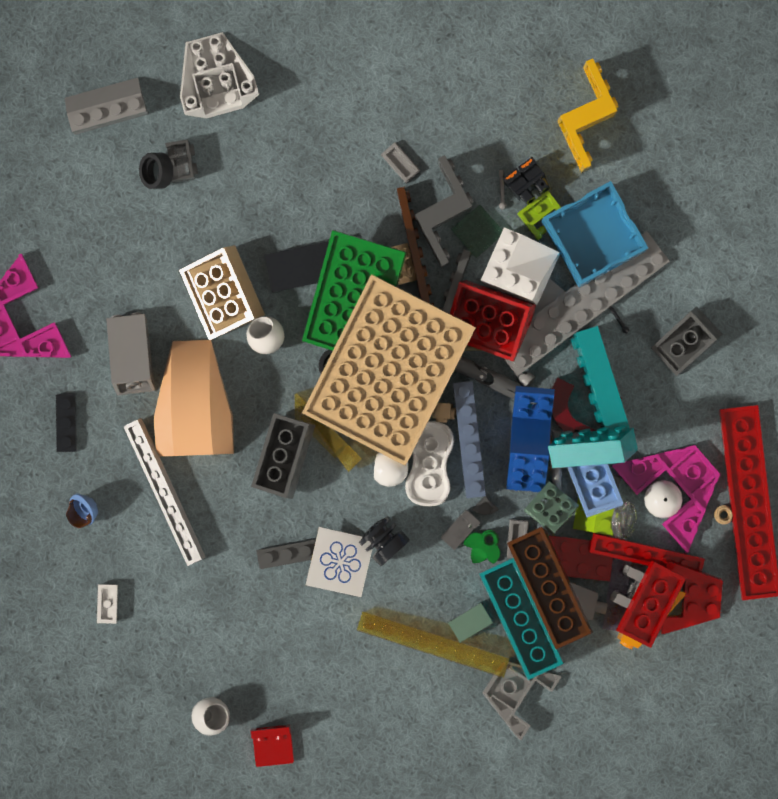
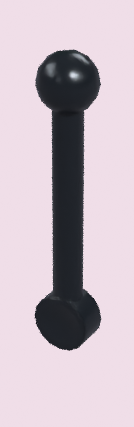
(625, 329)

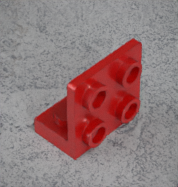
(272, 745)

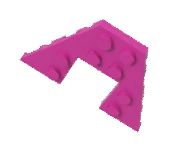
(41, 343)
(692, 474)

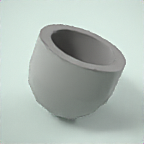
(526, 378)

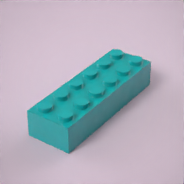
(599, 378)
(520, 619)

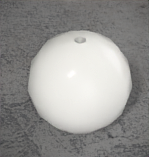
(265, 335)
(388, 471)
(655, 497)
(212, 723)

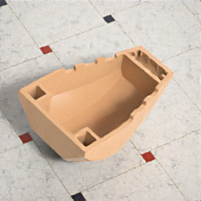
(193, 404)

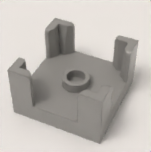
(621, 599)

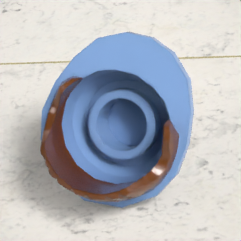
(81, 511)

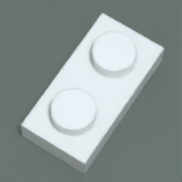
(107, 603)

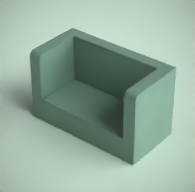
(470, 622)

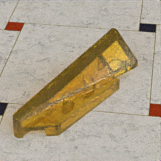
(328, 437)

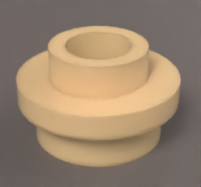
(727, 509)

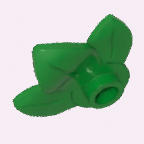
(482, 549)

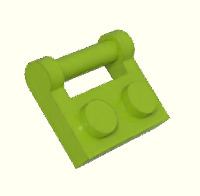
(536, 211)

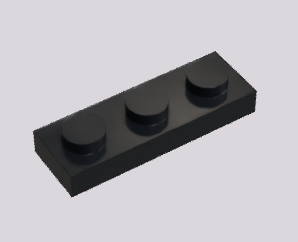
(66, 423)

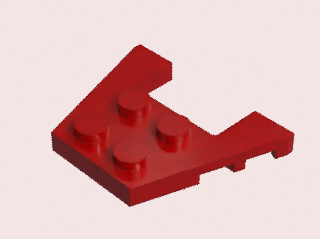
(701, 599)

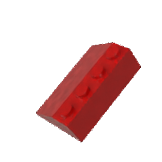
(498, 318)

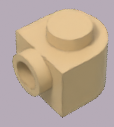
(443, 412)

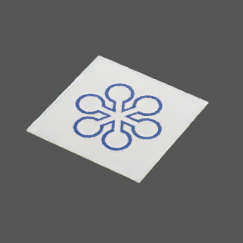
(339, 562)

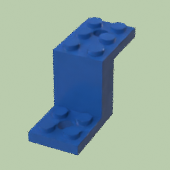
(530, 439)

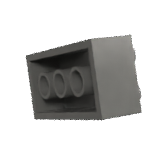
(283, 456)

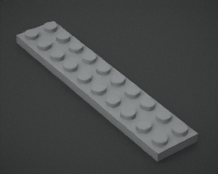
(583, 304)

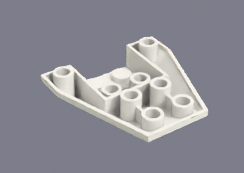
(215, 78)

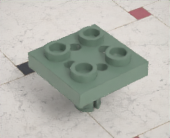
(547, 513)

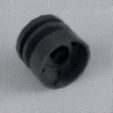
(384, 540)

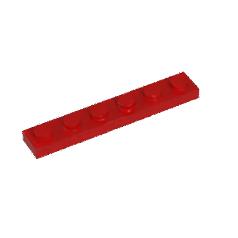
(641, 553)

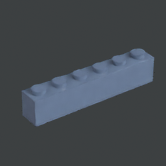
(469, 439)

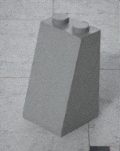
(130, 354)

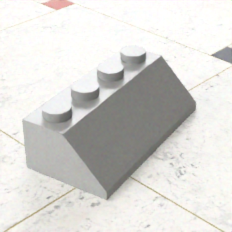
(105, 106)

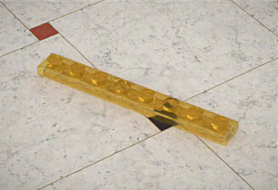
(433, 644)

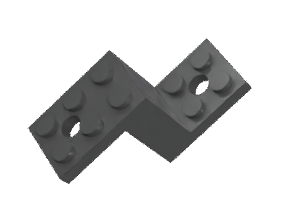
(444, 211)

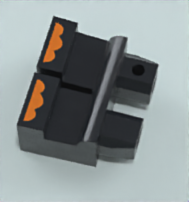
(532, 179)

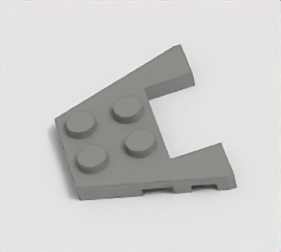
(508, 693)

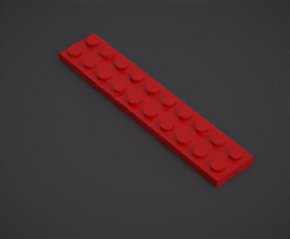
(749, 502)

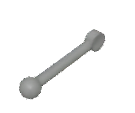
(502, 205)

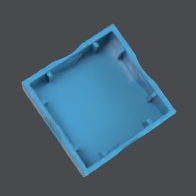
(594, 234)

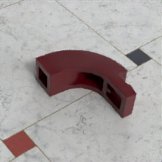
(560, 407)

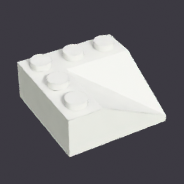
(520, 266)

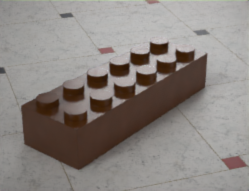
(550, 587)

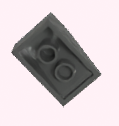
(686, 341)

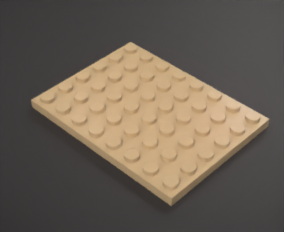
(388, 369)

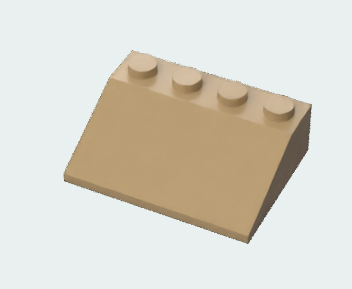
(222, 292)

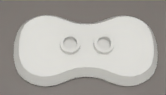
(428, 478)

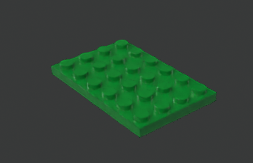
(342, 280)

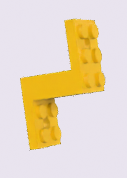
(588, 115)

